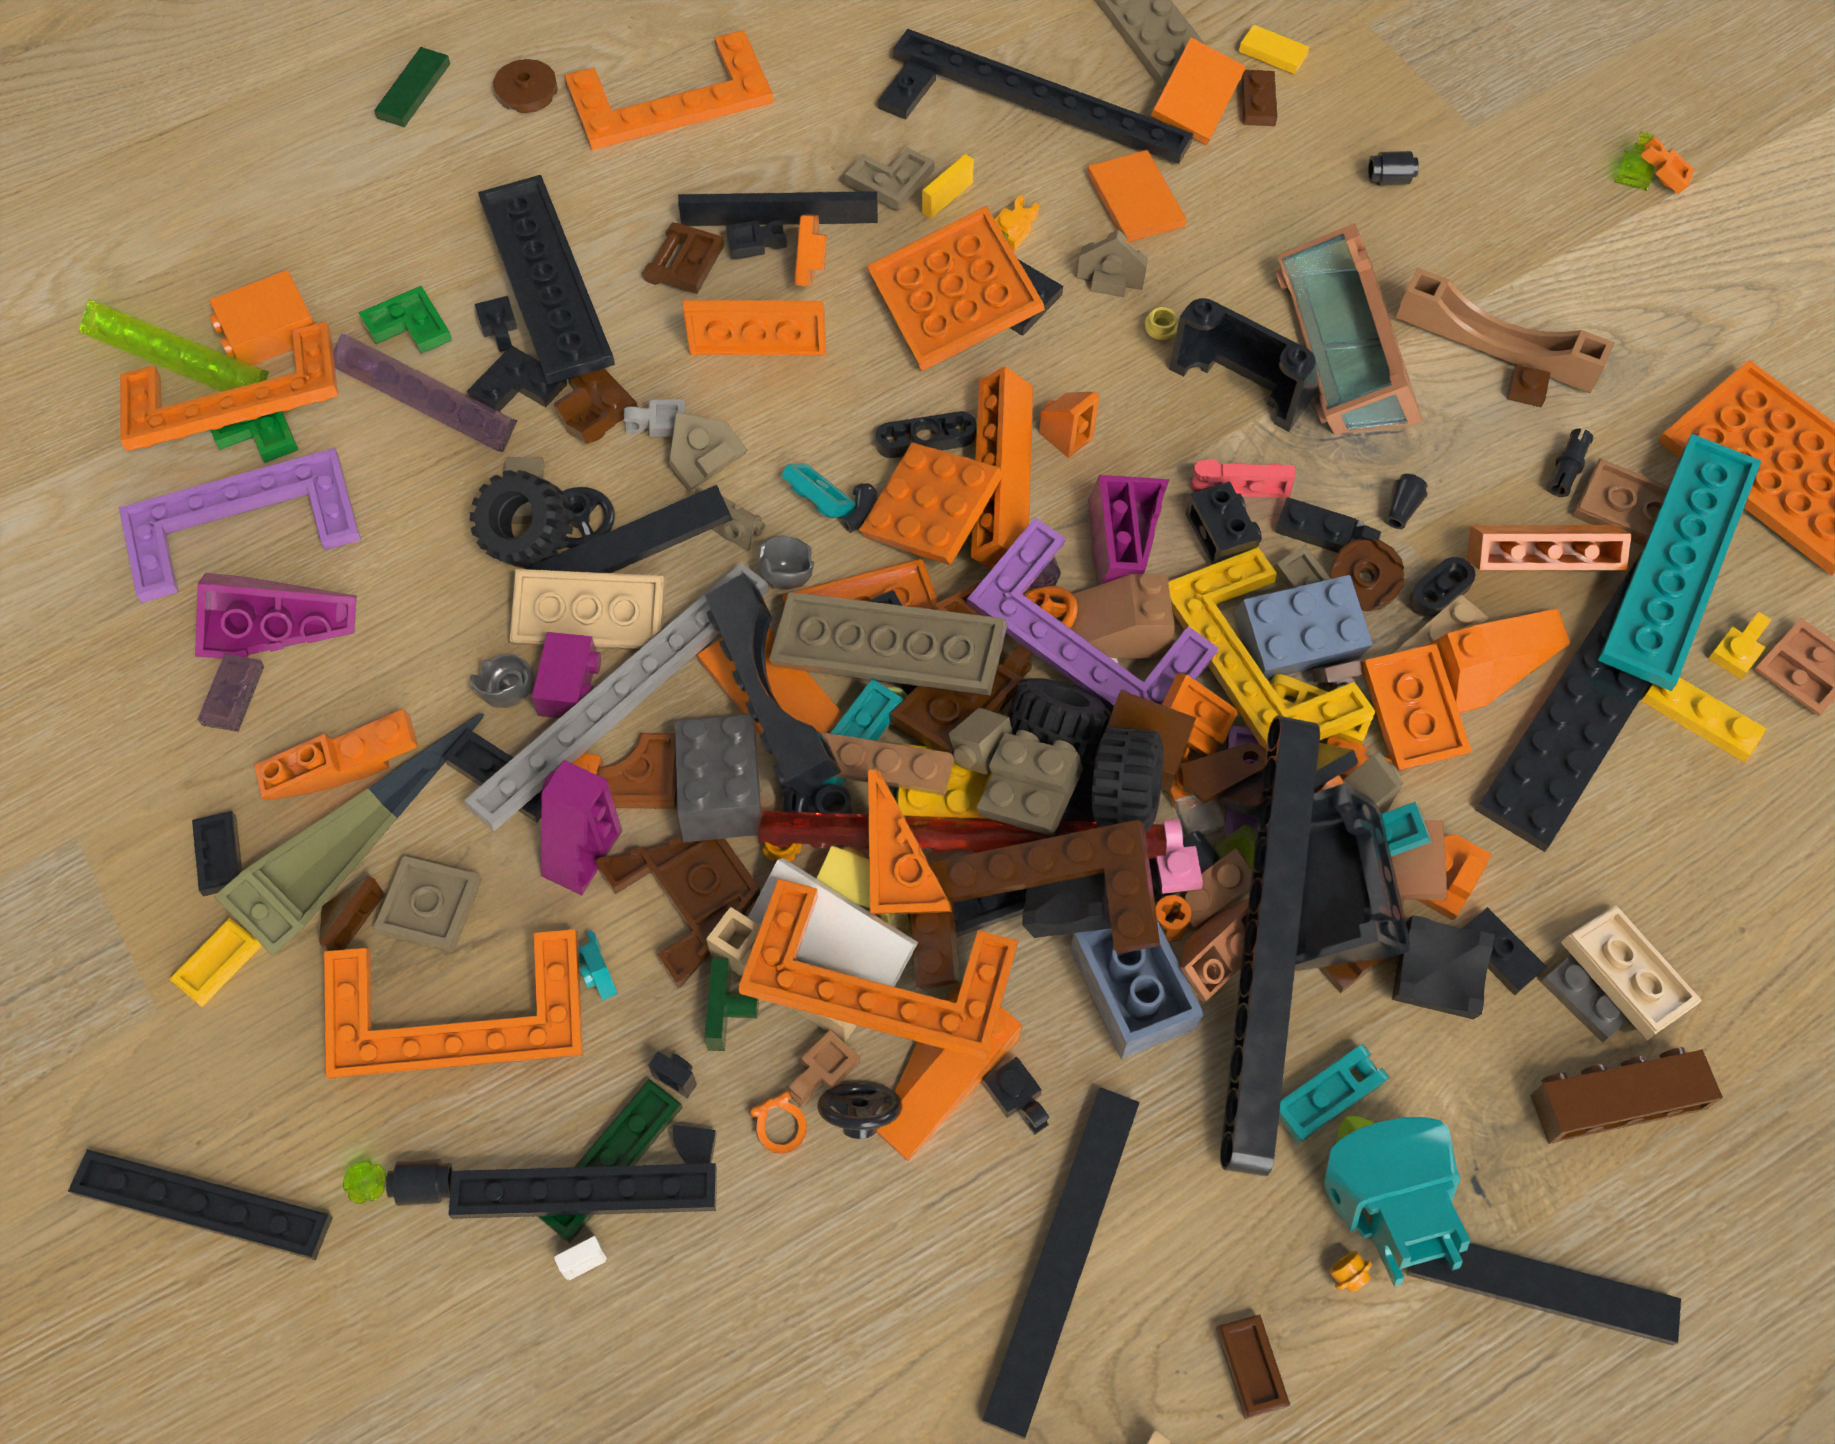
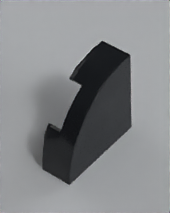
(694, 1144)

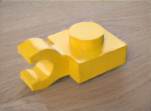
(1739, 649)

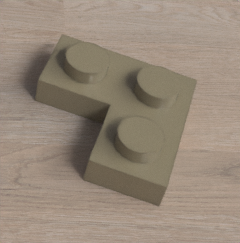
(892, 183)

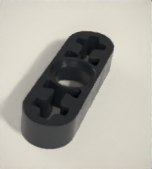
(935, 423)

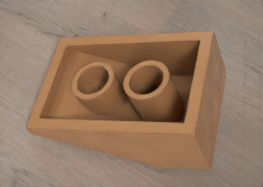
(1127, 616)

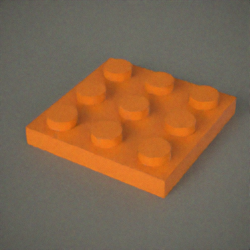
(931, 503)

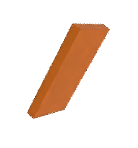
(755, 327)
(907, 580)
(792, 688)

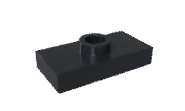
(907, 90)
(216, 851)
(1510, 958)

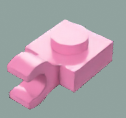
(1180, 866)

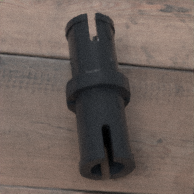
(1570, 462)

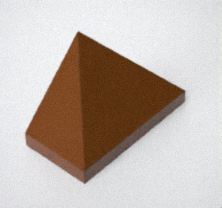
(347, 913)

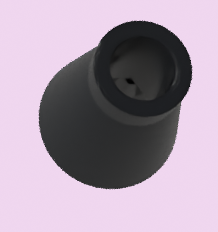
(1406, 497)

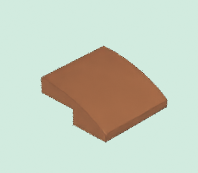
(1803, 666)
(1423, 869)

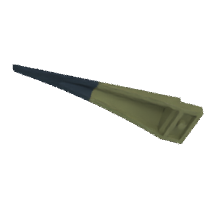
(296, 879)

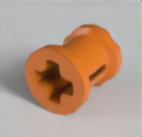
(1165, 908)

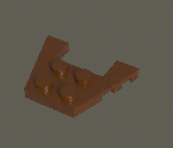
(701, 884)

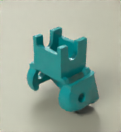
(1407, 1180)

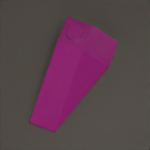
(262, 615)

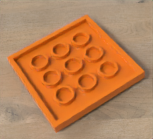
(955, 288)

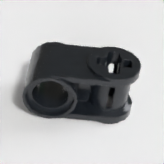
(816, 799)

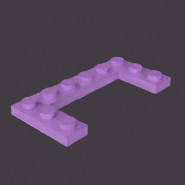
(151, 520)
(1056, 644)

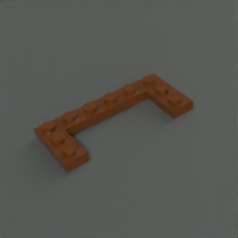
(1112, 850)

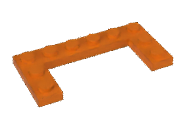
(607, 127)
(147, 423)
(957, 1026)
(358, 1051)

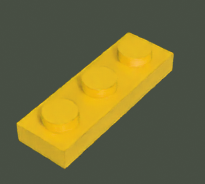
(1707, 717)

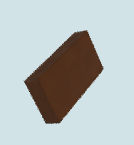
(1252, 1366)

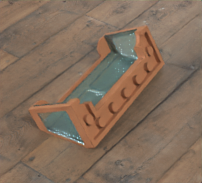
(1349, 334)

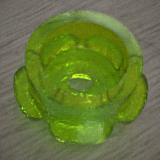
(354, 1177)

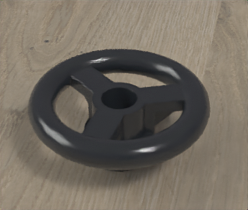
(582, 503)
(858, 1114)

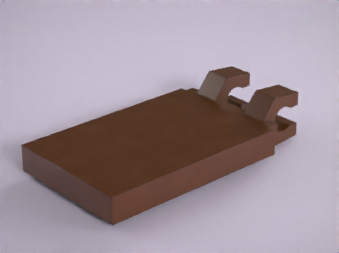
(934, 712)

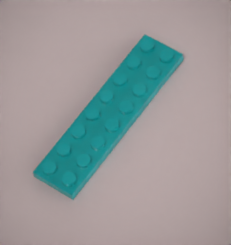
(1680, 562)

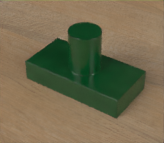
(724, 1004)

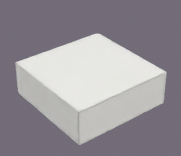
(580, 1258)

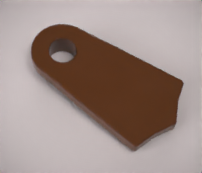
(1222, 771)

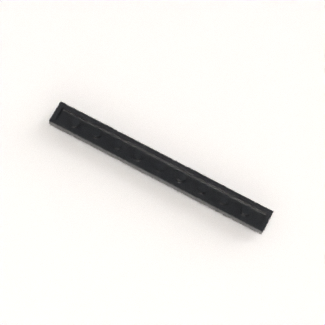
(1044, 96)

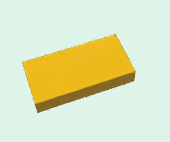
(1274, 49)
(947, 186)
(215, 962)

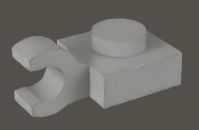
(657, 417)

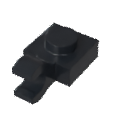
(497, 319)
(1016, 1091)

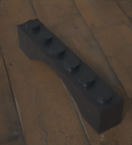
(744, 621)

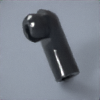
(865, 499)

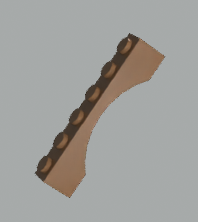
(1440, 308)

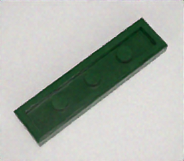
(623, 1144)

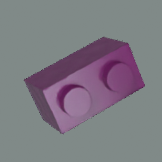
(564, 673)

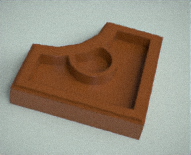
(646, 776)

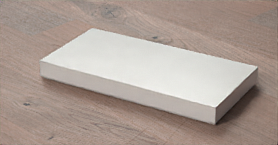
(841, 932)

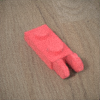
(1248, 480)

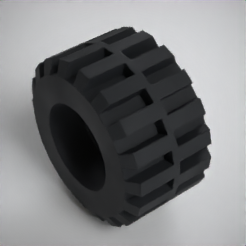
(495, 515)
(1059, 712)
(1127, 777)

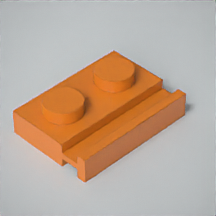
(1211, 712)

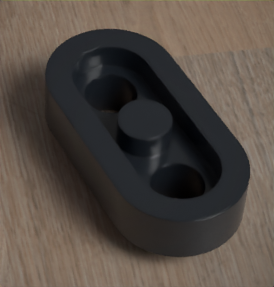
(1439, 587)

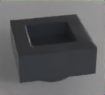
(673, 1072)

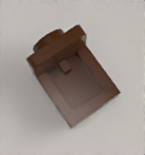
(582, 417)

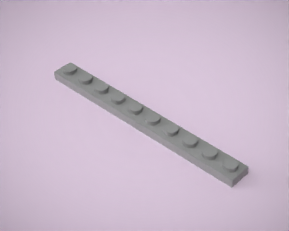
(599, 710)

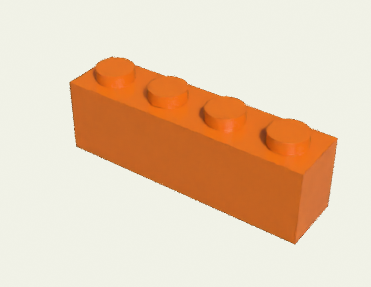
(1548, 547)

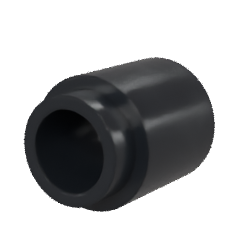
(1393, 168)
(419, 1182)

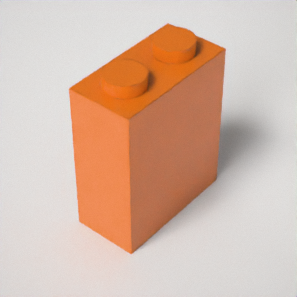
(260, 318)

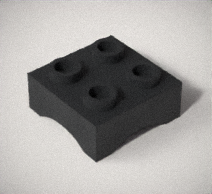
(1067, 907)
(1444, 968)

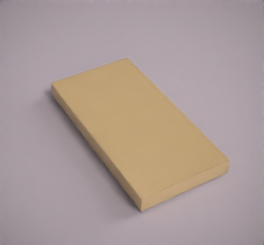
(610, 607)

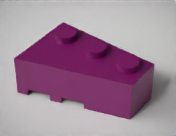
(1124, 523)
(576, 826)

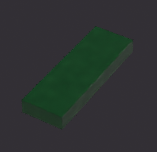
(412, 87)

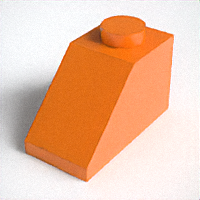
(1070, 421)

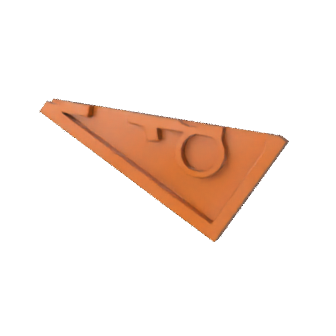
(898, 868)

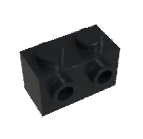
(1222, 522)

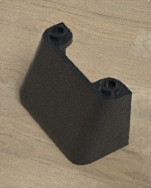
(1220, 335)
(1349, 885)

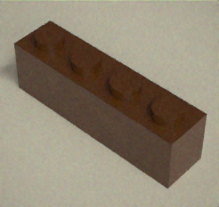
(1625, 1095)

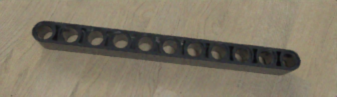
(1270, 948)

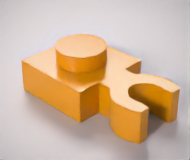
(1017, 222)

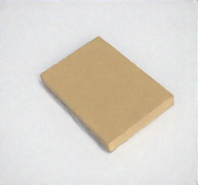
(1631, 972)

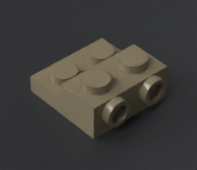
(1030, 782)

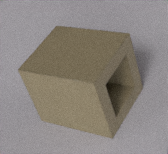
(978, 739)

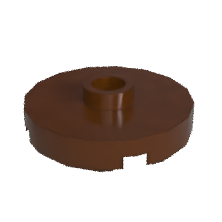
(525, 85)
(1380, 562)

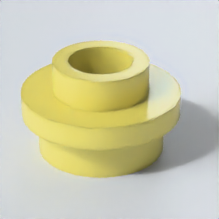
(1161, 323)

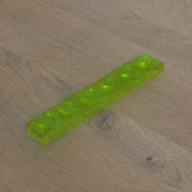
(167, 348)

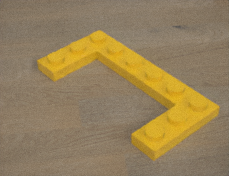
(1195, 605)

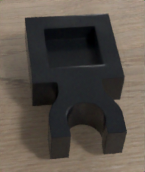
(750, 239)

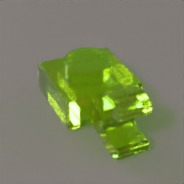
(1633, 169)

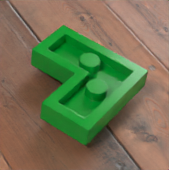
(410, 313)
(269, 433)

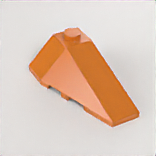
(1498, 654)
(940, 1081)

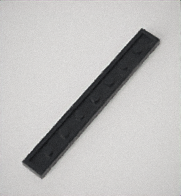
(1060, 1265)

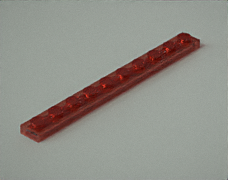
(936, 833)

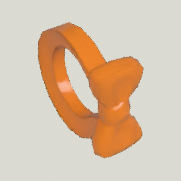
(761, 1113)

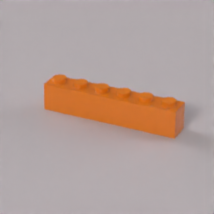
(1004, 442)

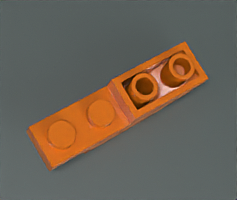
(337, 761)

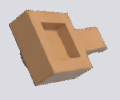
(826, 1064)

